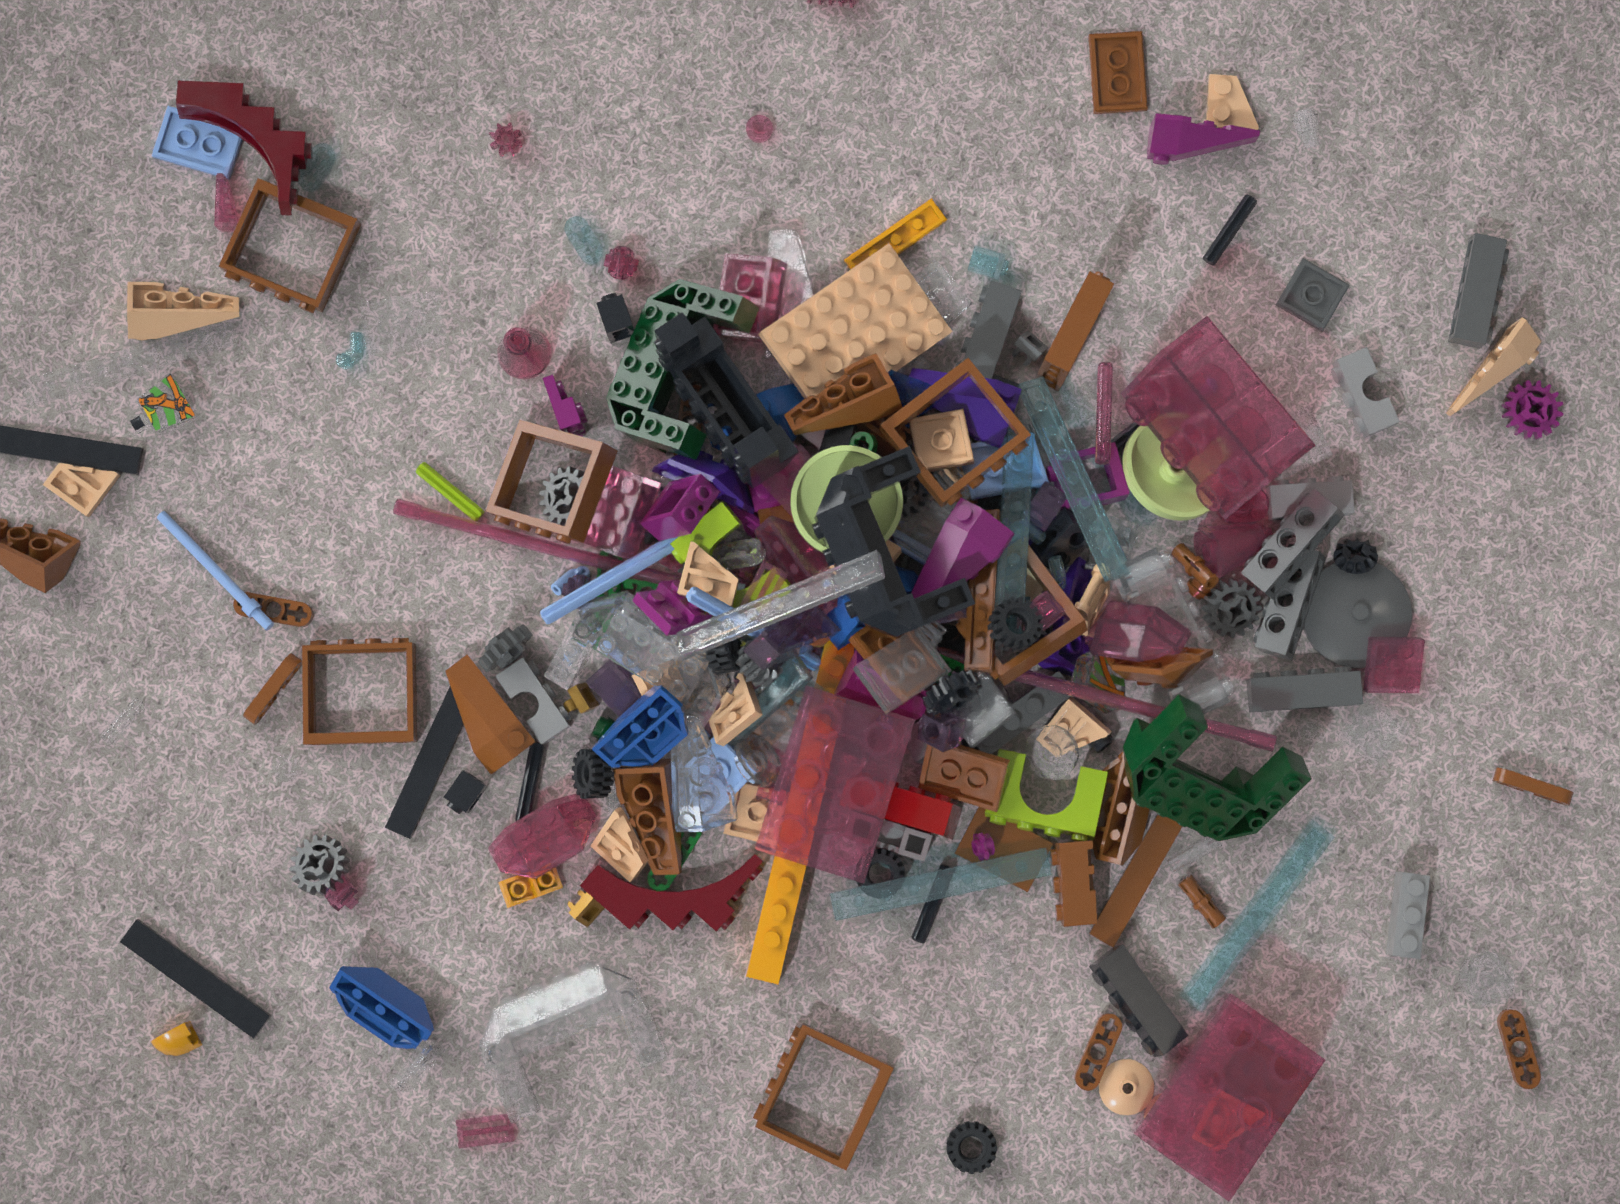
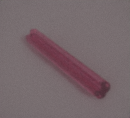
(1104, 413)

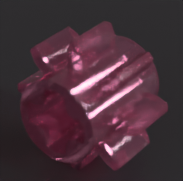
(498, 143)
(621, 262)

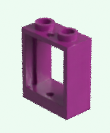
(1114, 473)
(676, 508)

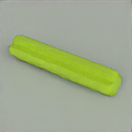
(449, 491)

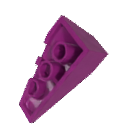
(1177, 138)
(963, 547)

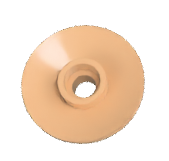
(1112, 1084)

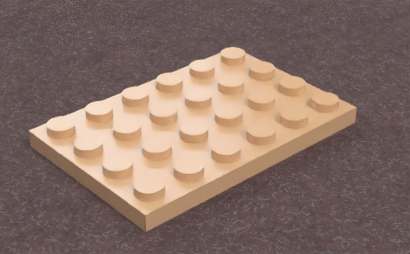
(859, 314)

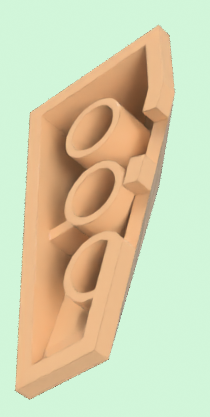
(161, 313)
(1511, 352)

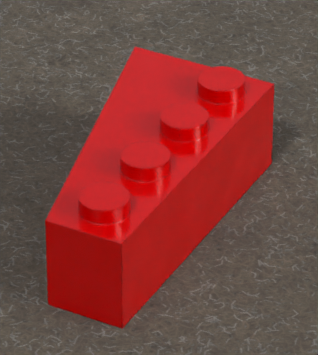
(923, 812)

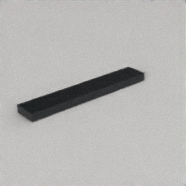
(70, 450)
(426, 768)
(195, 978)

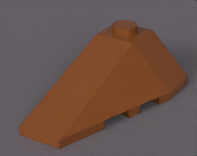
(856, 397)
(36, 557)
(489, 722)
(648, 801)

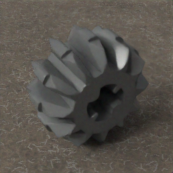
(754, 672)

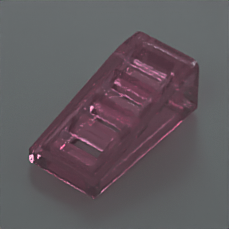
(225, 209)

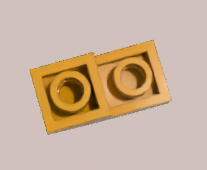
(522, 889)

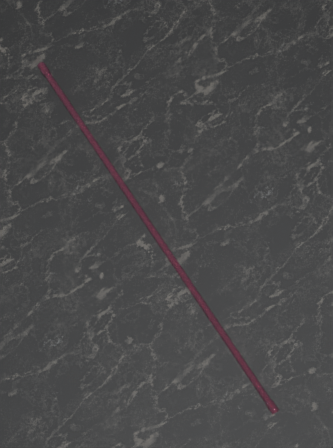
(418, 512)

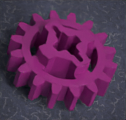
(1539, 418)

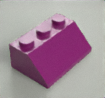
(853, 688)

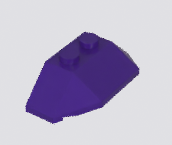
(719, 474)

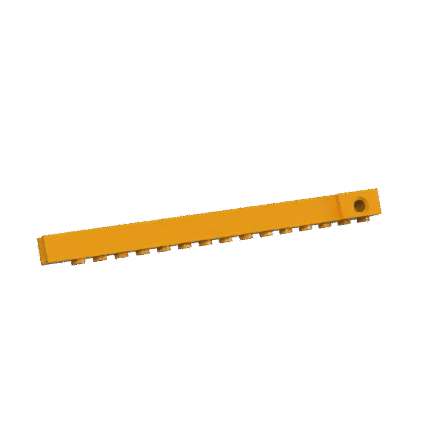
(787, 876)

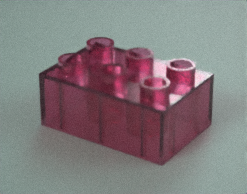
(1215, 418)
(834, 784)
(1227, 1095)

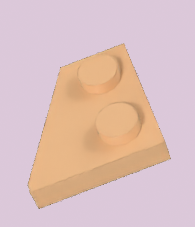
(81, 486)
(735, 712)

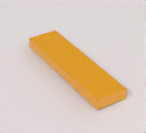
(903, 233)

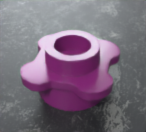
(983, 846)

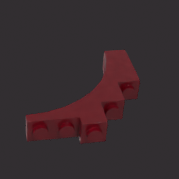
(231, 109)
(631, 902)

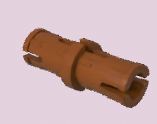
(1203, 576)
(1202, 901)

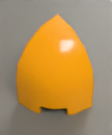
(178, 1040)

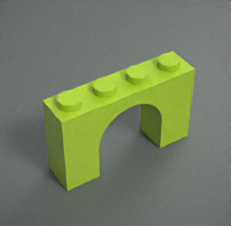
(708, 534)
(1076, 820)

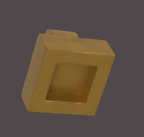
(581, 699)
(586, 909)

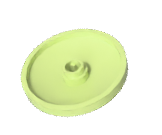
(1155, 482)
(812, 483)

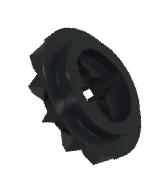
(1356, 564)

